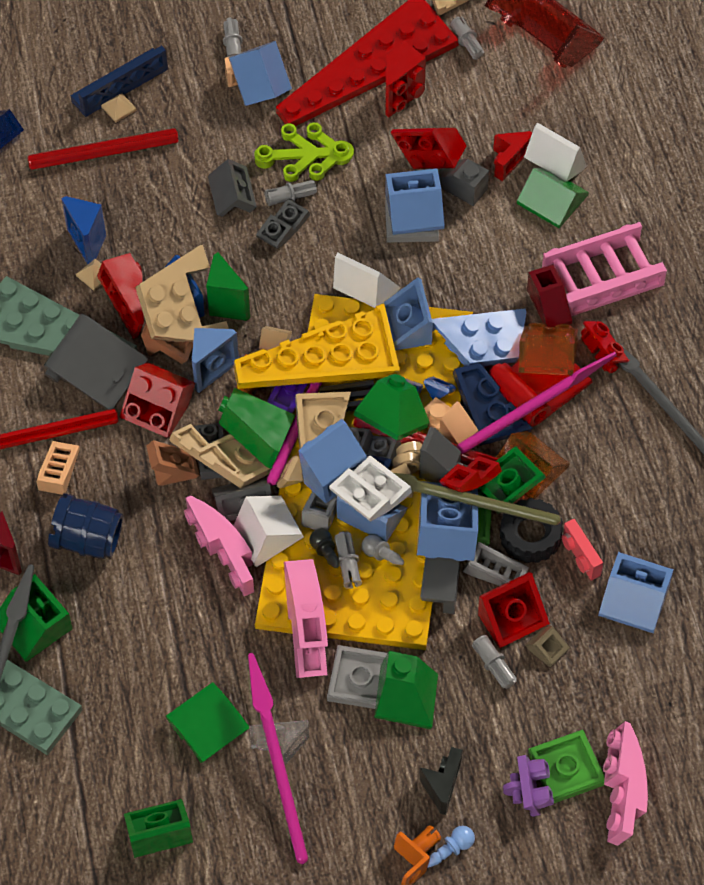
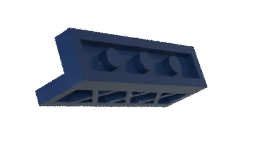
(121, 80)

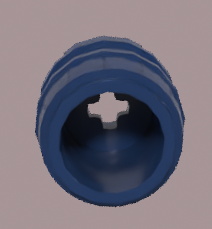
(85, 527)

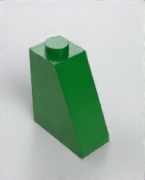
(255, 424)

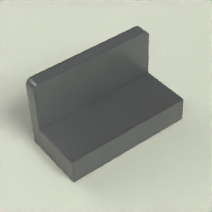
(231, 188)
(231, 497)
(441, 582)

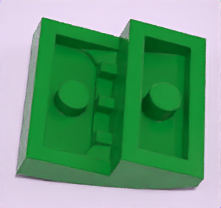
(207, 722)

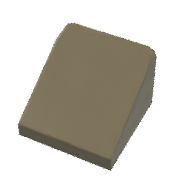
(547, 645)

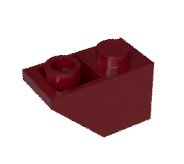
(549, 296)

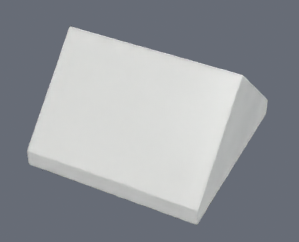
(554, 153)
(362, 282)
(266, 526)

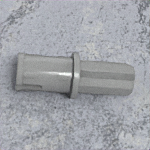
(467, 37)
(232, 38)
(289, 191)
(347, 559)
(494, 661)

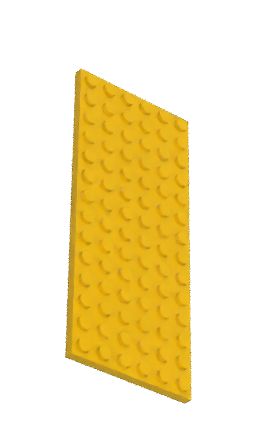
(388, 601)

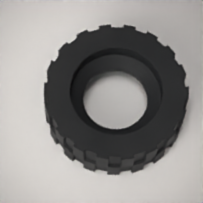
(526, 550)

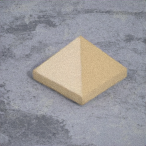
(118, 107)
(89, 274)
(291, 473)

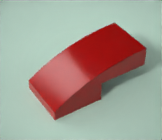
(471, 477)

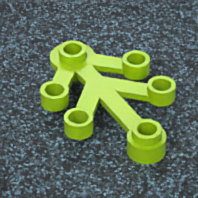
(307, 153)

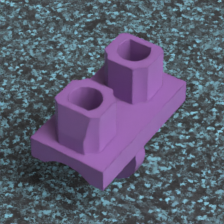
(533, 797)

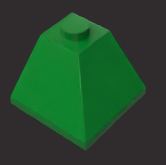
(393, 408)
(406, 691)

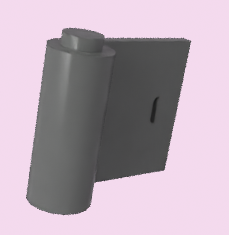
(92, 359)

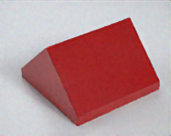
(512, 610)

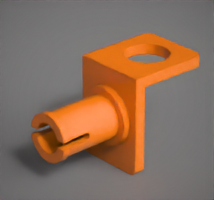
(415, 852)

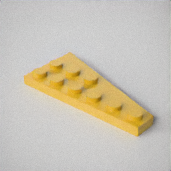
(331, 353)

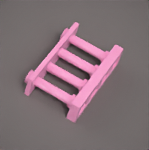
(607, 291)

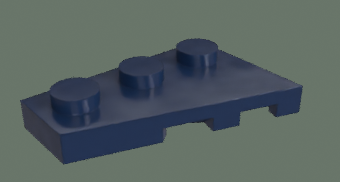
(485, 402)

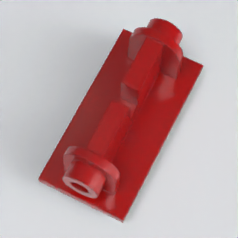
(596, 337)

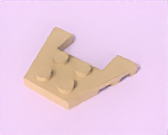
(169, 300)
(223, 456)

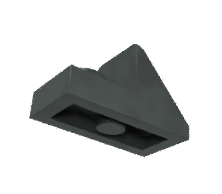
(441, 784)

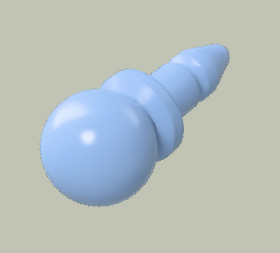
(461, 839)

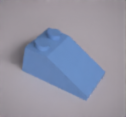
(447, 528)

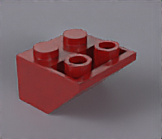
(403, 77)
(430, 147)
(156, 399)

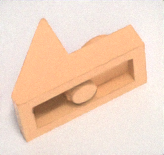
(450, 421)

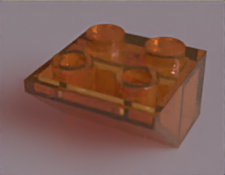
(548, 349)

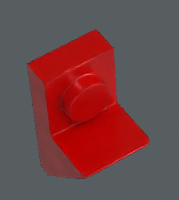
(510, 150)

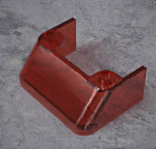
(551, 25)

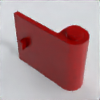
(523, 387)

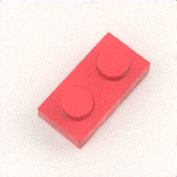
(585, 554)

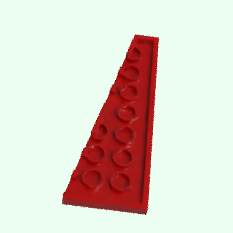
(364, 62)

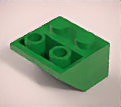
(43, 623)

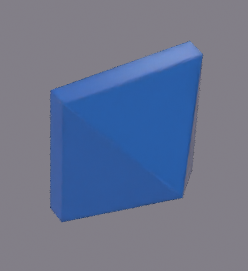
(438, 387)

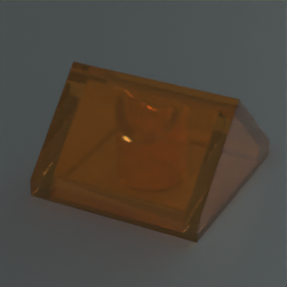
(540, 455)

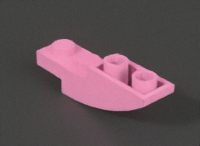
(224, 539)
(307, 618)
(627, 775)

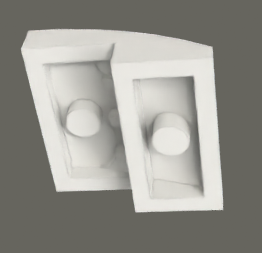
(371, 489)

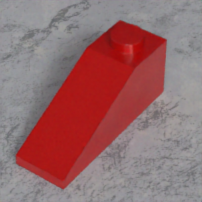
(119, 279)

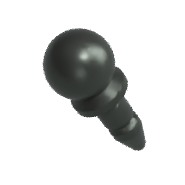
(323, 544)

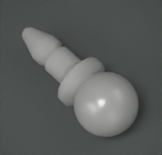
(375, 547)

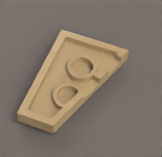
(318, 412)

